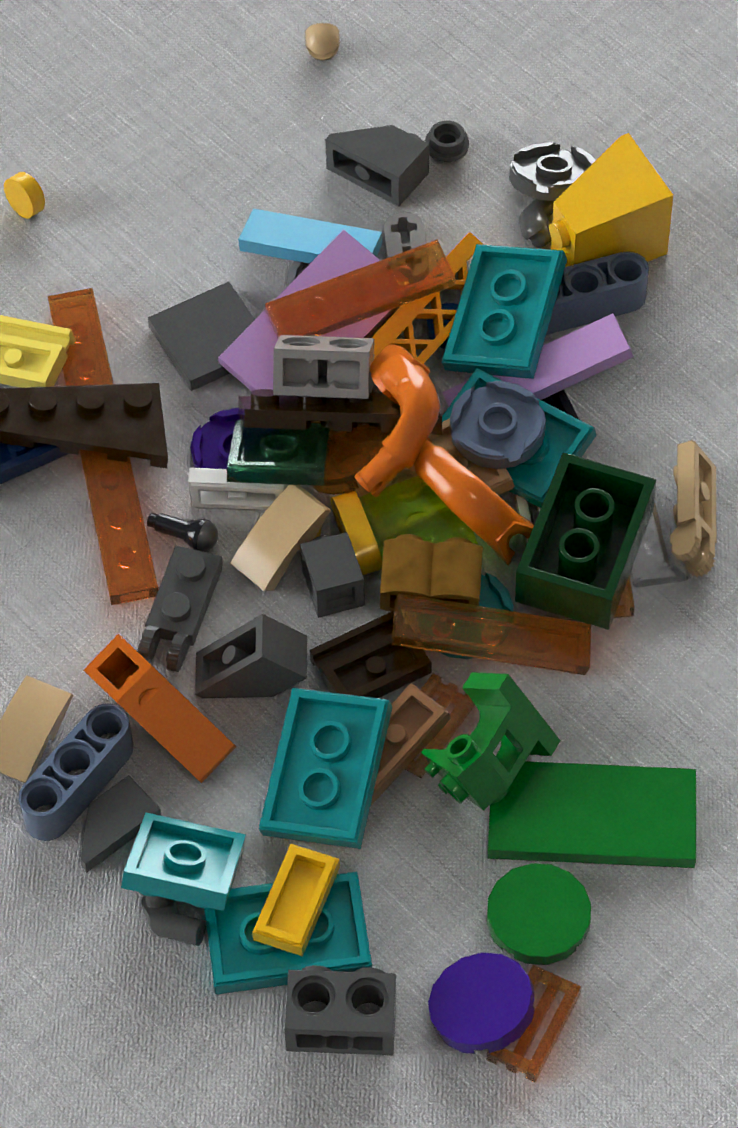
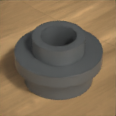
(447, 141)

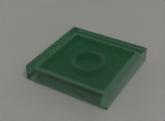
(278, 455)

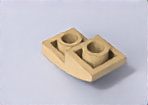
(277, 536)
(28, 726)

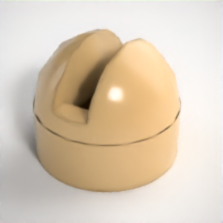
(322, 40)

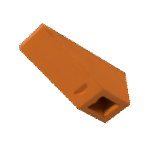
(159, 708)

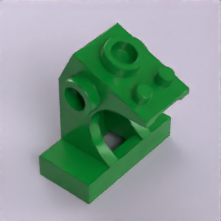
(468, 762)

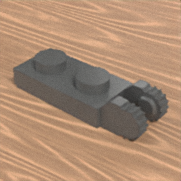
(180, 604)

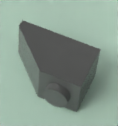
(379, 160)
(252, 661)

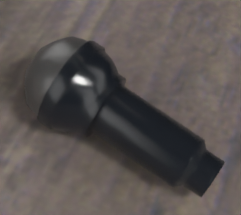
(198, 533)

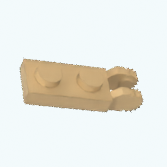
(695, 509)

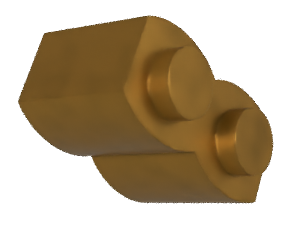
(430, 570)

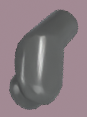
(534, 222)
(167, 921)

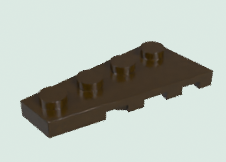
(340, 414)
(96, 418)

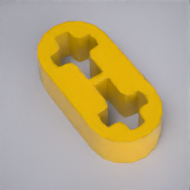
(352, 519)

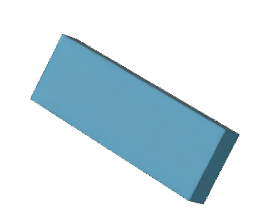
(297, 237)

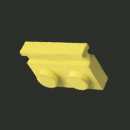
(32, 352)

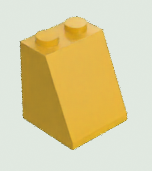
(614, 208)

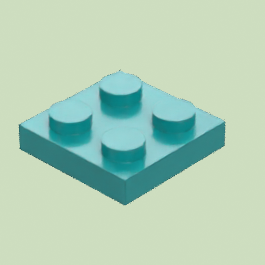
(183, 861)

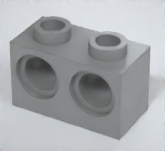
(323, 366)

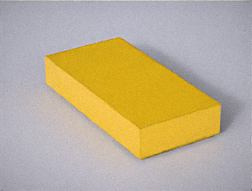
(296, 899)

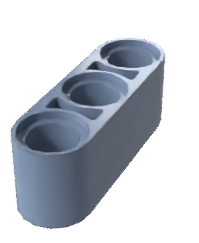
(598, 289)
(73, 793)

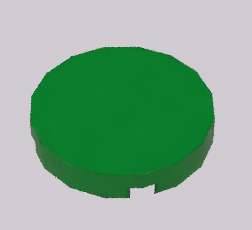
(539, 913)

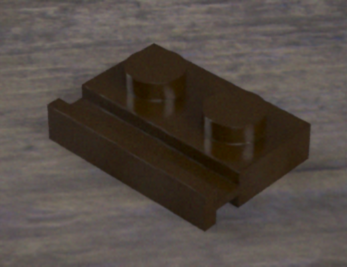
(367, 662)

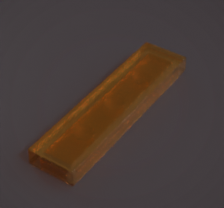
(362, 292)
(491, 634)

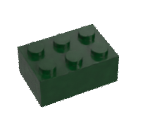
(585, 540)

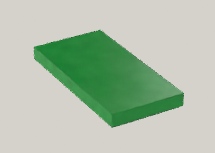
(597, 815)

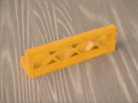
(403, 318)

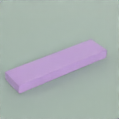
(571, 359)

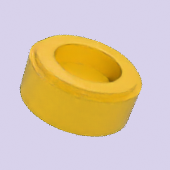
(24, 195)

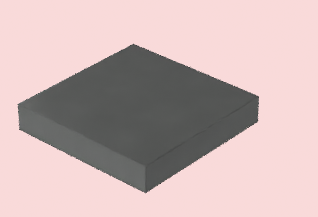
(200, 331)

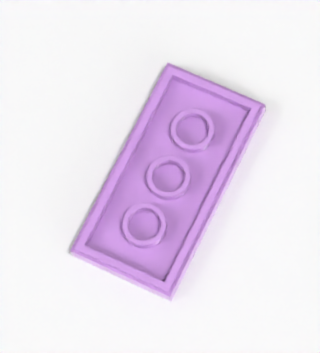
(253, 351)

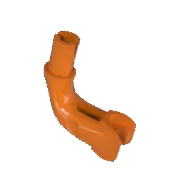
(410, 387)
(471, 499)

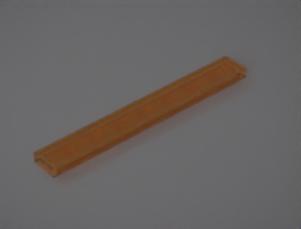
(109, 482)

